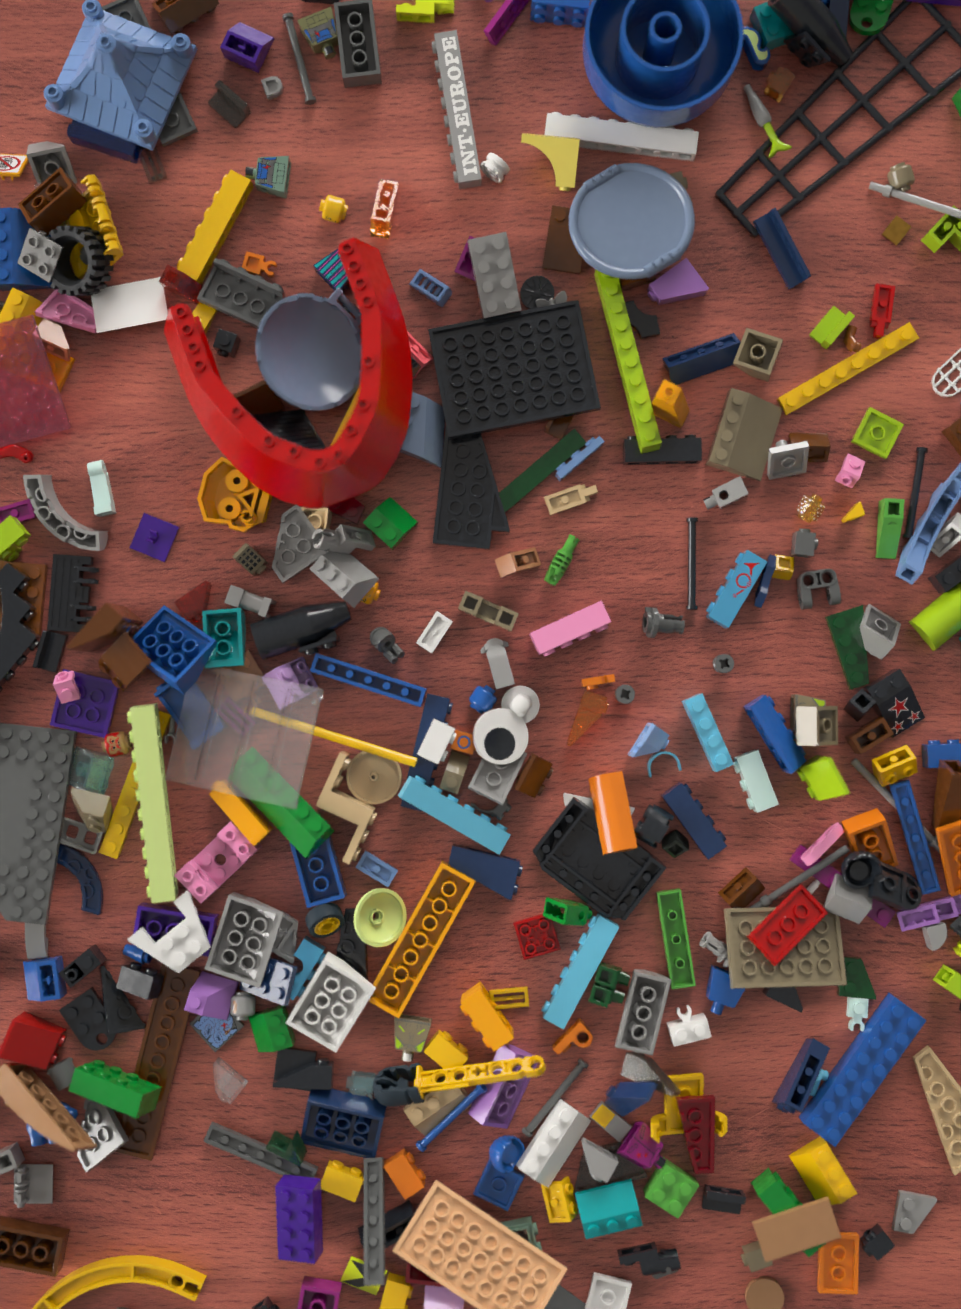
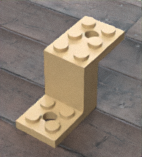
(347, 806)

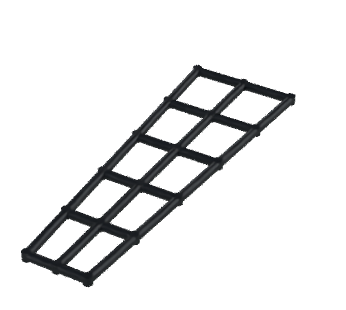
(862, 100)

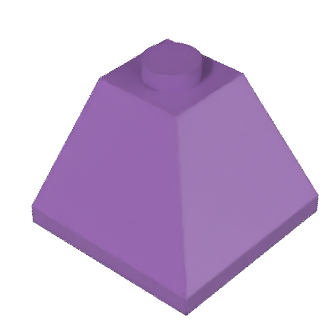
(211, 996)

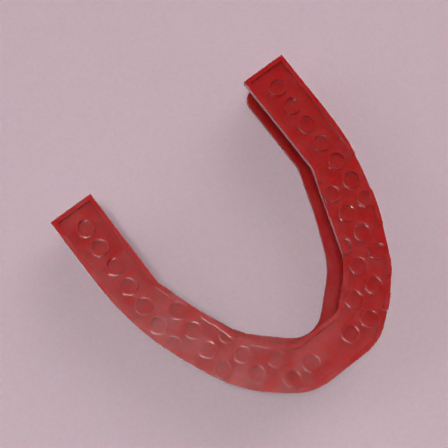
(370, 436)

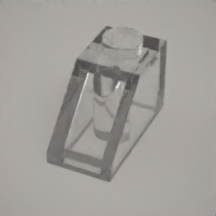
(227, 1081)

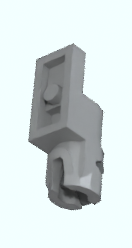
(343, 539)

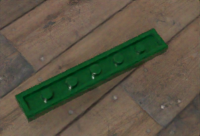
(541, 469)

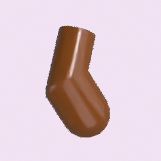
(849, 340)

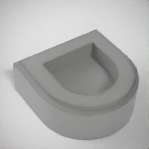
(272, 86)

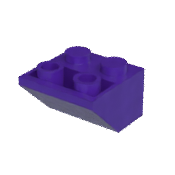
(246, 46)

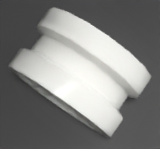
(494, 167)

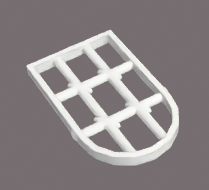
(945, 376)

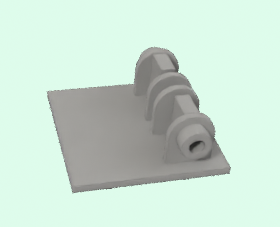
(40, 254)
(33, 1184)

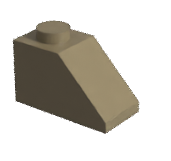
(454, 772)

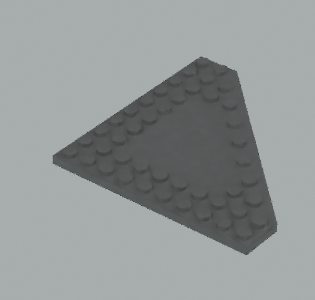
(32, 811)

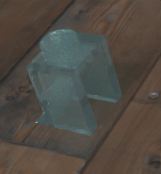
(361, 1083)

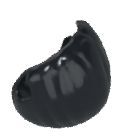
(861, 869)

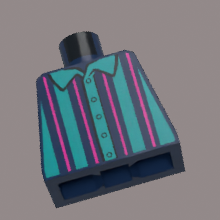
(332, 271)

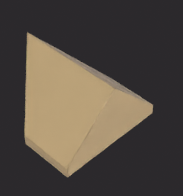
(319, 518)

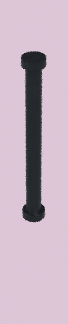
(915, 492)
(692, 564)

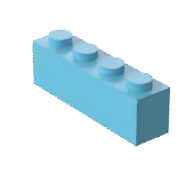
(707, 732)

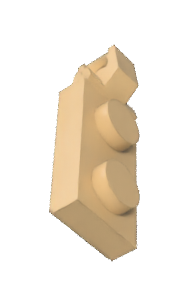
(569, 498)

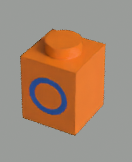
(463, 742)

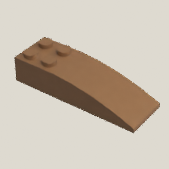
(40, 1108)

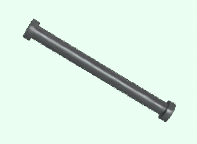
(288, 18)
(555, 1097)

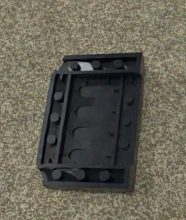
(575, 859)

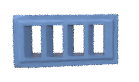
(441, 294)

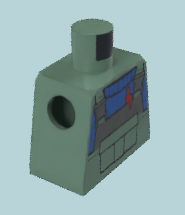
(271, 175)

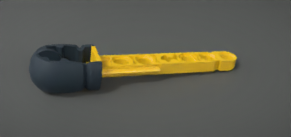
(393, 1089)

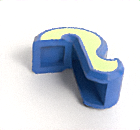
(751, 44)

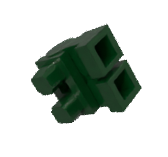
(605, 985)

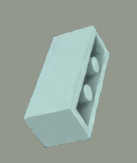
(755, 781)

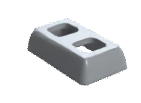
(79, 842)

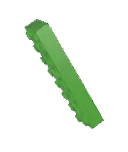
(675, 938)

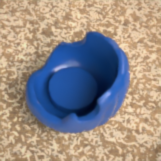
(506, 1152)

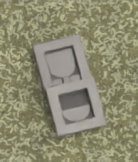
(36, 941)

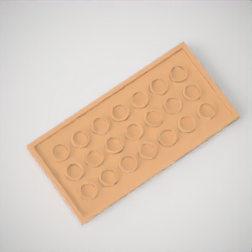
(477, 1254)

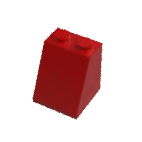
(32, 1041)

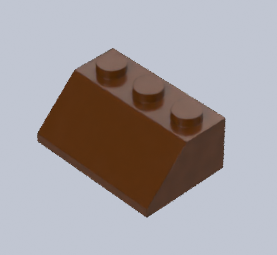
(178, 13)
(52, 202)

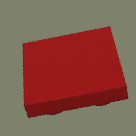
(536, 936)

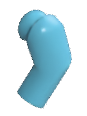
(823, 1075)

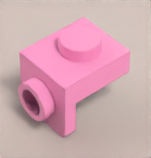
(850, 471)
(66, 687)

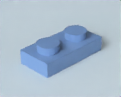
(376, 868)

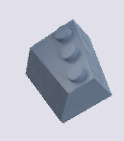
(425, 431)

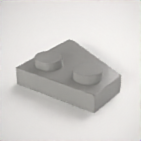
(286, 938)
(911, 1210)

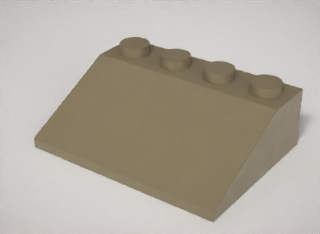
(744, 435)

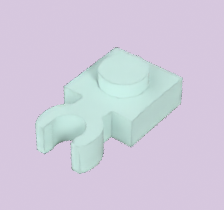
(857, 1009)

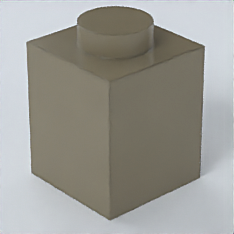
(753, 1257)

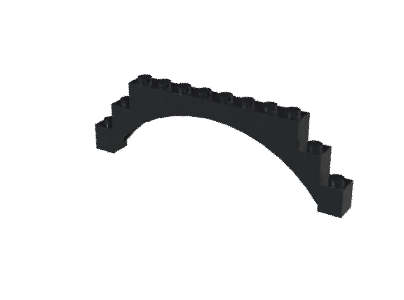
(15, 637)

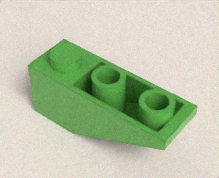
(889, 527)

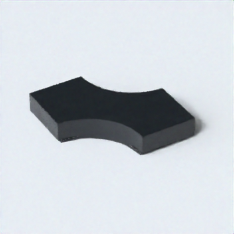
(645, 324)

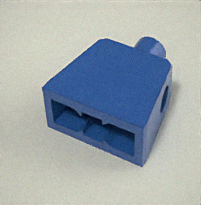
(720, 991)

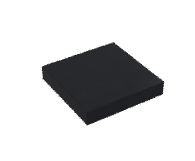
(292, 1058)

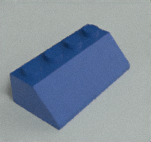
(775, 734)

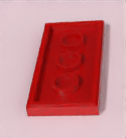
(787, 924)

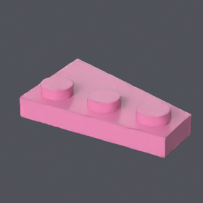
(68, 311)

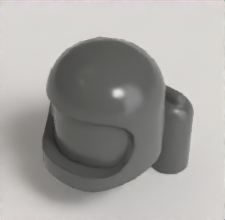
(384, 642)

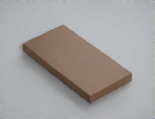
(796, 1229)

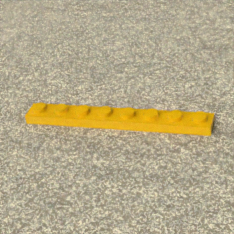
(848, 368)
(126, 807)

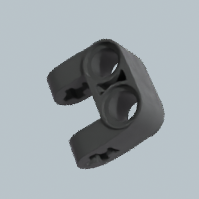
(832, 588)

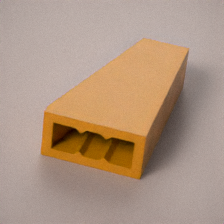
(670, 404)
(243, 816)

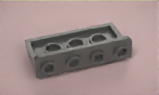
(239, 293)

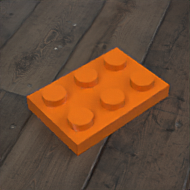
(839, 1265)

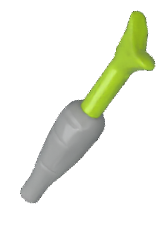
(764, 119)

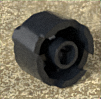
(653, 826)

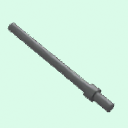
(766, 900)

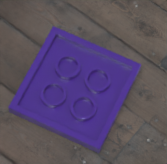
(94, 709)

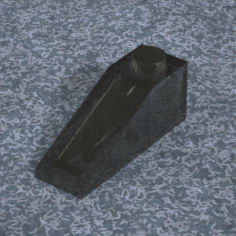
(644, 1069)

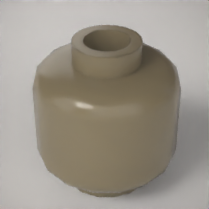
(901, 177)

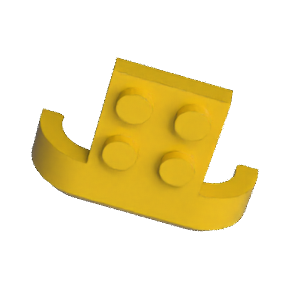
(669, 1121)

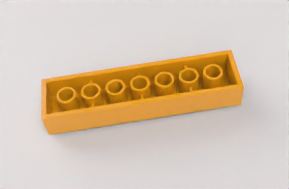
(420, 939)

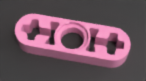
(817, 849)

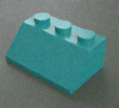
(608, 1209)

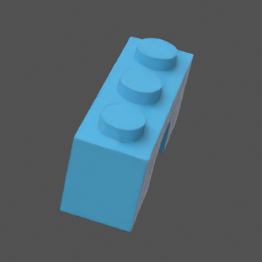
(309, 953)

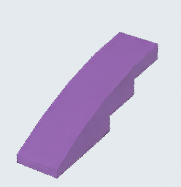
(930, 912)

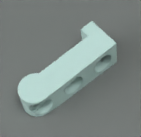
(101, 489)

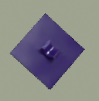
(154, 537)

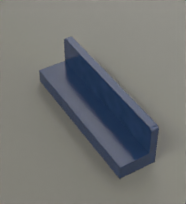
(782, 248)
(702, 359)

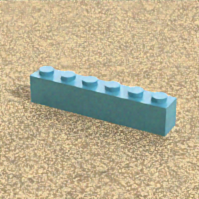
(453, 814)
(580, 970)

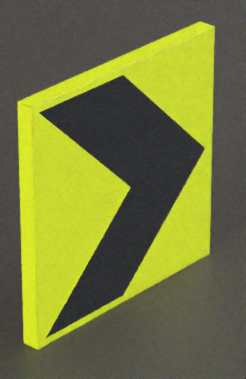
(354, 1276)

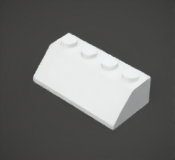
(553, 1143)

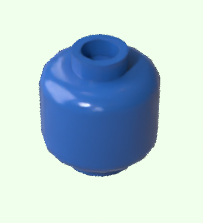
(482, 699)

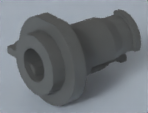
(661, 623)

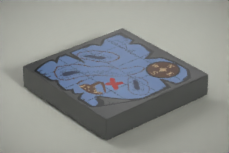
(216, 1031)

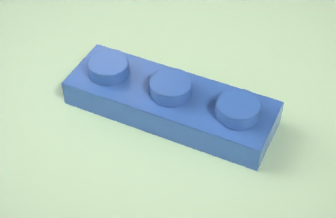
(579, 457)

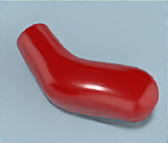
(17, 451)

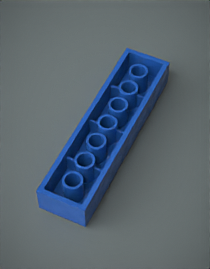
(862, 1069)

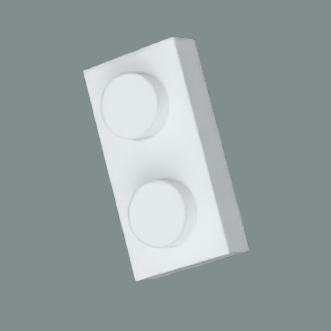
(434, 632)

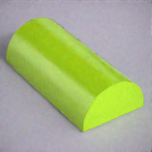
(940, 618)

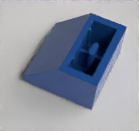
(43, 979)

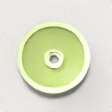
(388, 920)

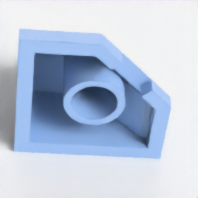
(649, 741)

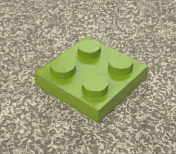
(877, 433)

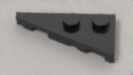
(119, 1013)

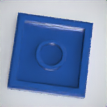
(498, 1187)

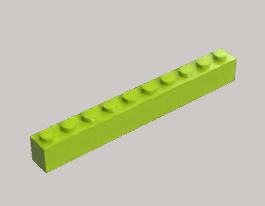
(628, 362)

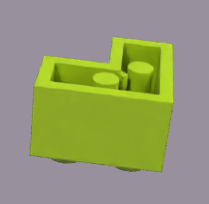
(945, 229)
(12, 538)

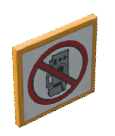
(12, 165)

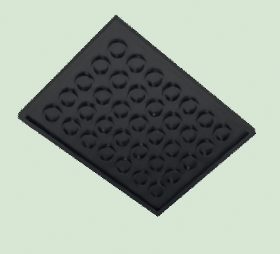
(514, 369)

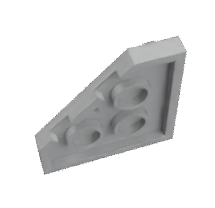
(294, 545)
(104, 1130)

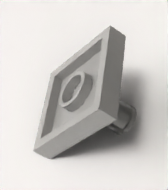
(787, 459)

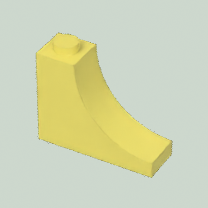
(562, 155)

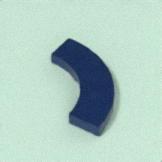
(86, 874)

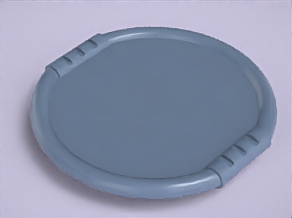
(631, 221)

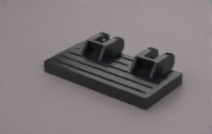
(68, 592)

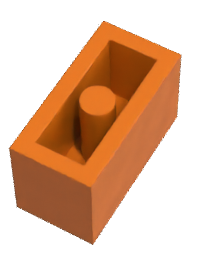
(405, 1173)

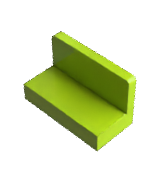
(831, 327)

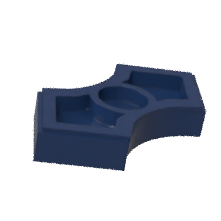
(762, 590)

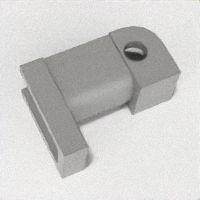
(243, 599)

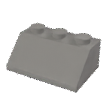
(344, 576)

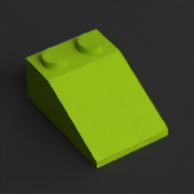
(822, 778)

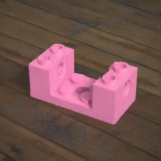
(204, 875)

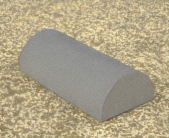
(643, 1012)

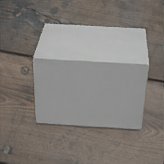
(846, 901)

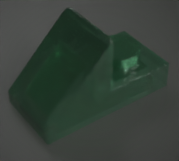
(287, 1148)

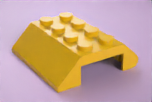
(98, 217)

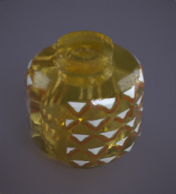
(810, 508)

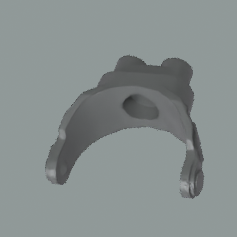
(497, 811)

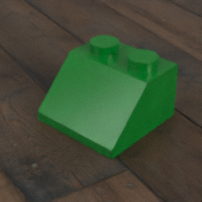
(390, 523)
(271, 1030)

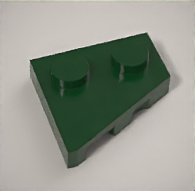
(857, 980)

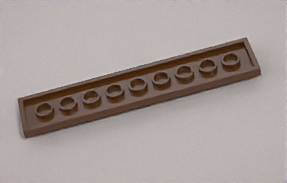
(159, 1058)

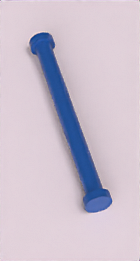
(422, 1144)

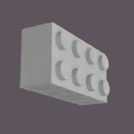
(494, 274)

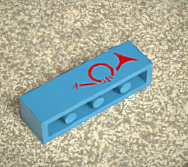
(736, 589)

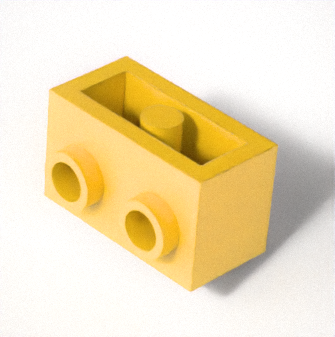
(894, 765)

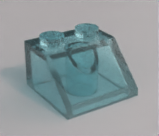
(91, 770)

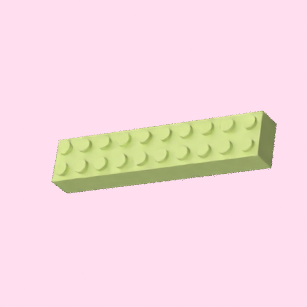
(154, 802)

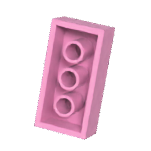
(570, 627)

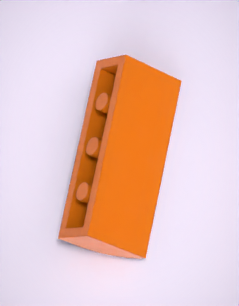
(612, 813)

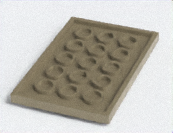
(812, 962)

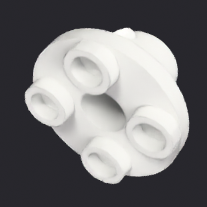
(522, 701)

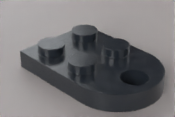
(893, 889)
(87, 1019)

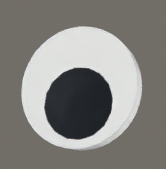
(500, 736)

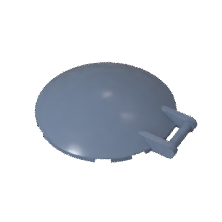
(311, 350)

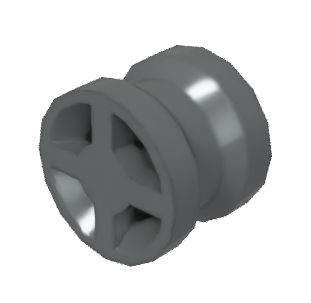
(719, 663)
(622, 692)

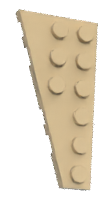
(944, 1102)

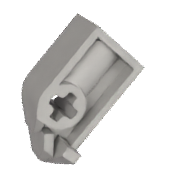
(498, 662)

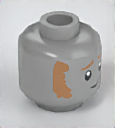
(242, 1005)

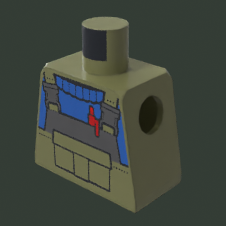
(320, 32)

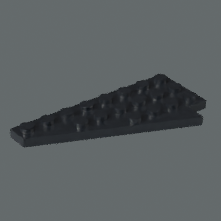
(467, 496)

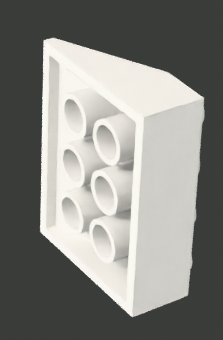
(331, 1002)

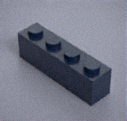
(693, 820)

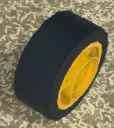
(324, 920)

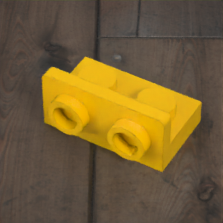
(560, 1201)

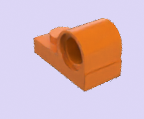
(563, 1043)

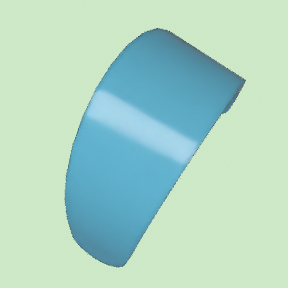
(657, 754)

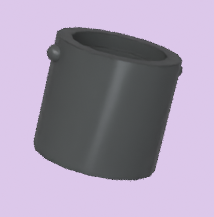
(62, 1073)

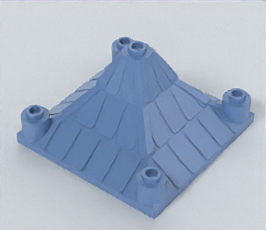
(121, 77)

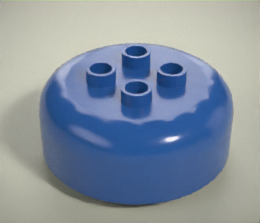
(661, 57)

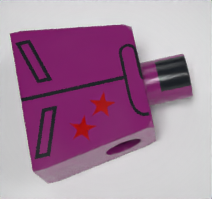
(641, 1147)

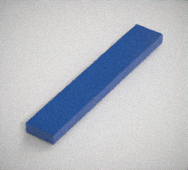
(915, 837)

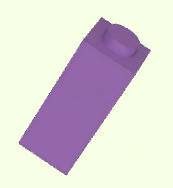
(677, 284)

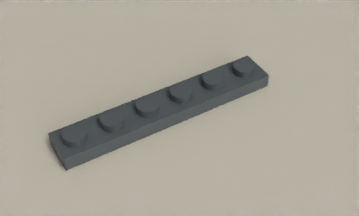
(254, 1151)
(374, 1222)

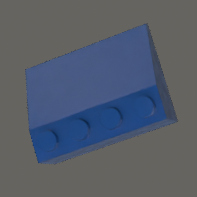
(12, 238)
(175, 648)

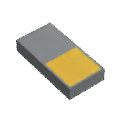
(610, 1121)

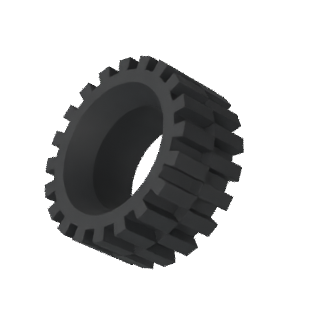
(98, 264)

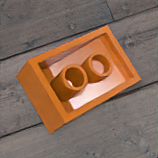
(870, 834)

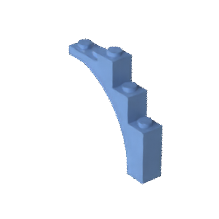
(928, 527)

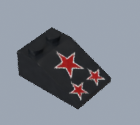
(895, 701)

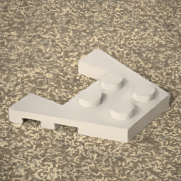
(179, 945)

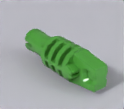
(561, 561)

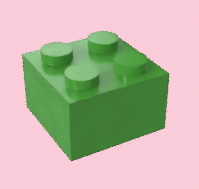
(671, 1188)

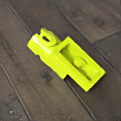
(423, 10)

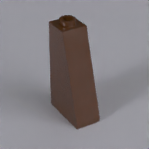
(947, 794)

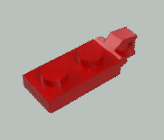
(881, 308)

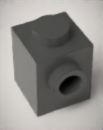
(803, 543)

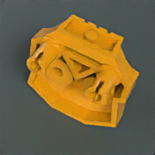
(220, 491)

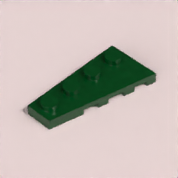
(849, 645)

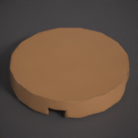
(764, 1294)

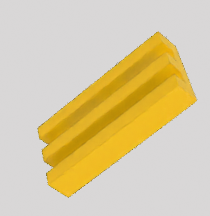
(513, 997)

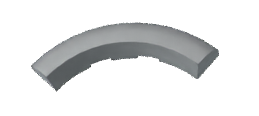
(56, 520)

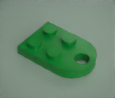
(871, 11)

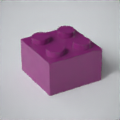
(319, 1293)

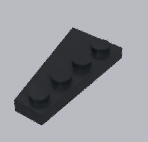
(351, 947)

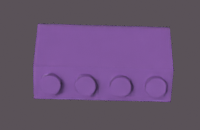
(502, 1098)

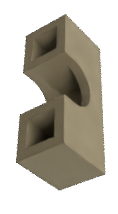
(488, 611)

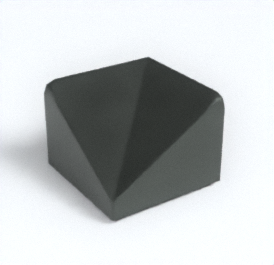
(675, 843)

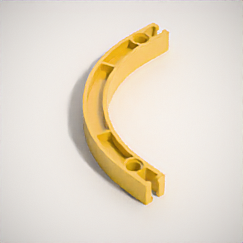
(123, 1269)

